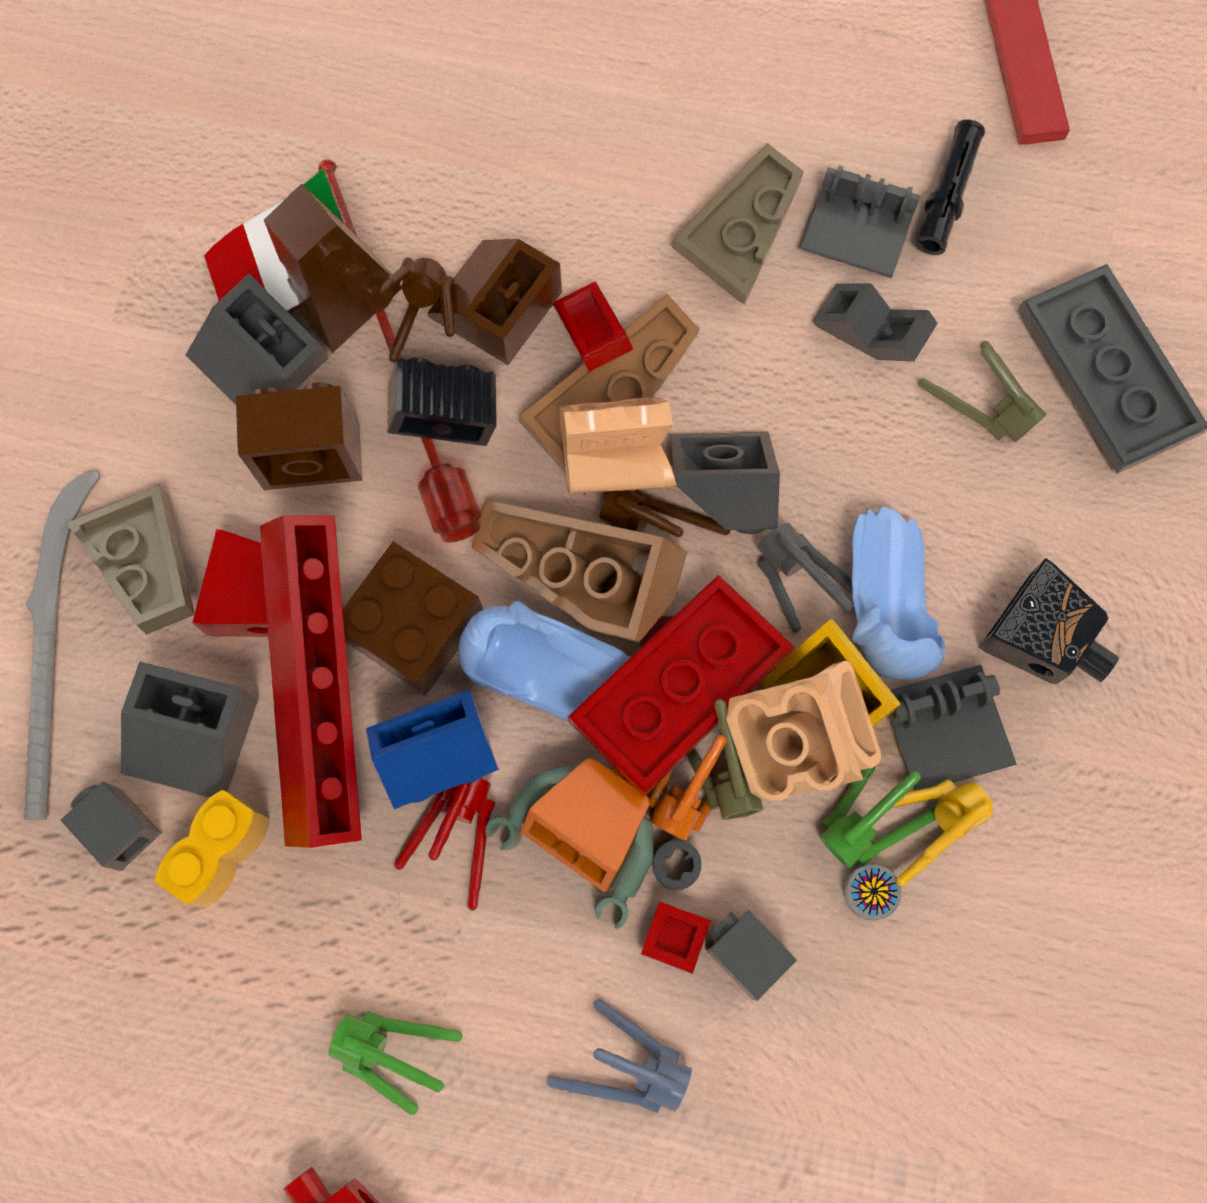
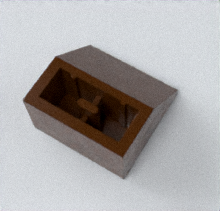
(502, 296)

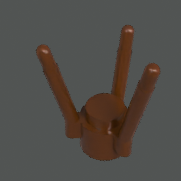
(422, 287)
(635, 510)

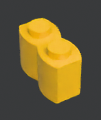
(206, 861)

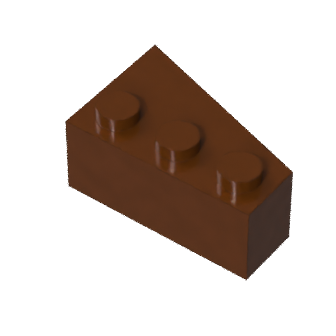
(327, 267)

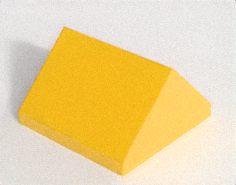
(824, 649)

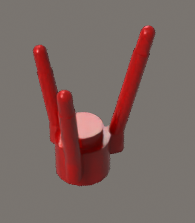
(456, 804)

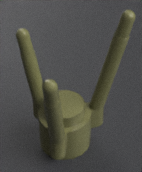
(1016, 411)
(732, 793)

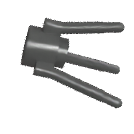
(791, 552)

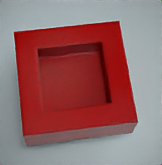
(675, 937)

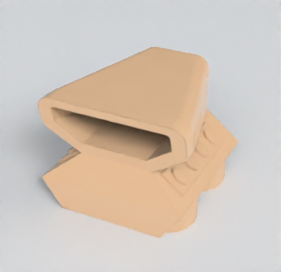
(616, 445)
(804, 734)

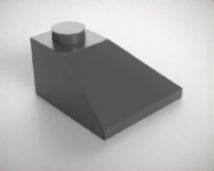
(729, 477)

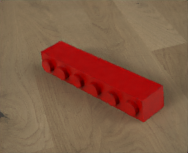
(310, 681)

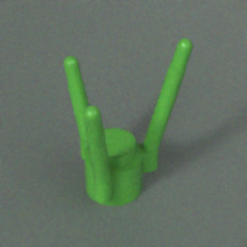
(851, 836)
(362, 1047)

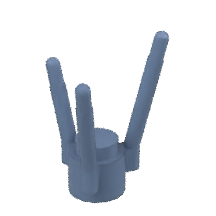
(660, 1079)

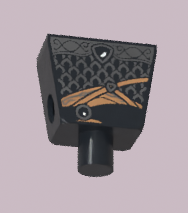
(1051, 629)

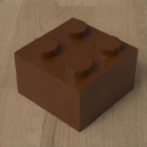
(298, 436)
(408, 617)

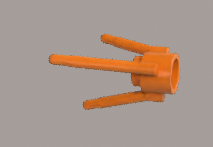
(679, 810)

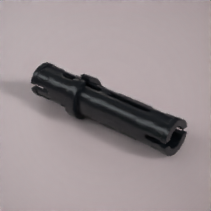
(937, 228)

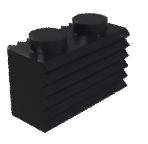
(441, 402)

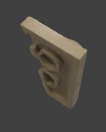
(741, 222)
(140, 557)

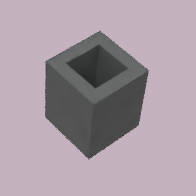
(109, 825)
(749, 953)

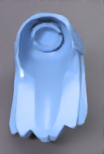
(889, 597)
(535, 658)

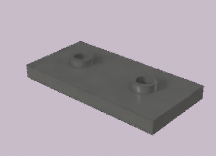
(1112, 368)

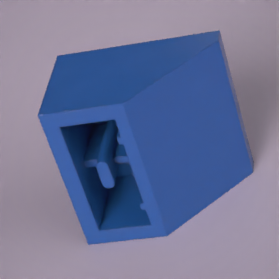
(431, 749)

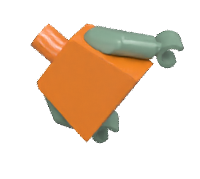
(588, 823)

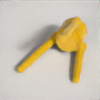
(957, 813)

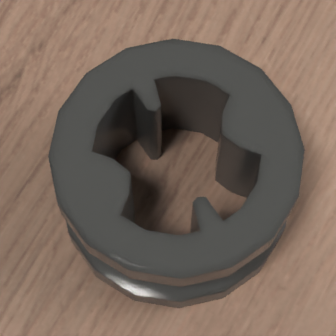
(666, 852)

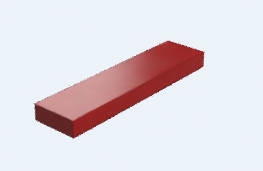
(1028, 71)

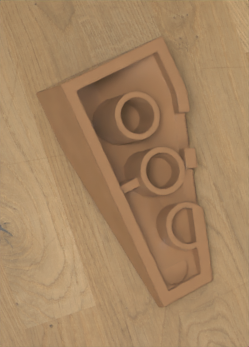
(593, 571)

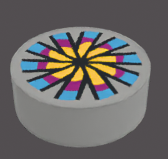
(872, 892)

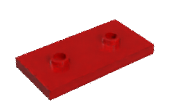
(668, 689)

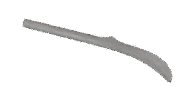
(43, 607)

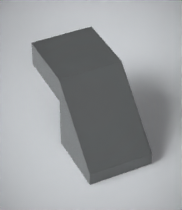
(867, 323)

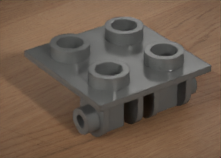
(860, 221)
(951, 727)

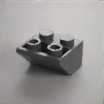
(254, 344)
(183, 729)

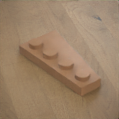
(658, 342)

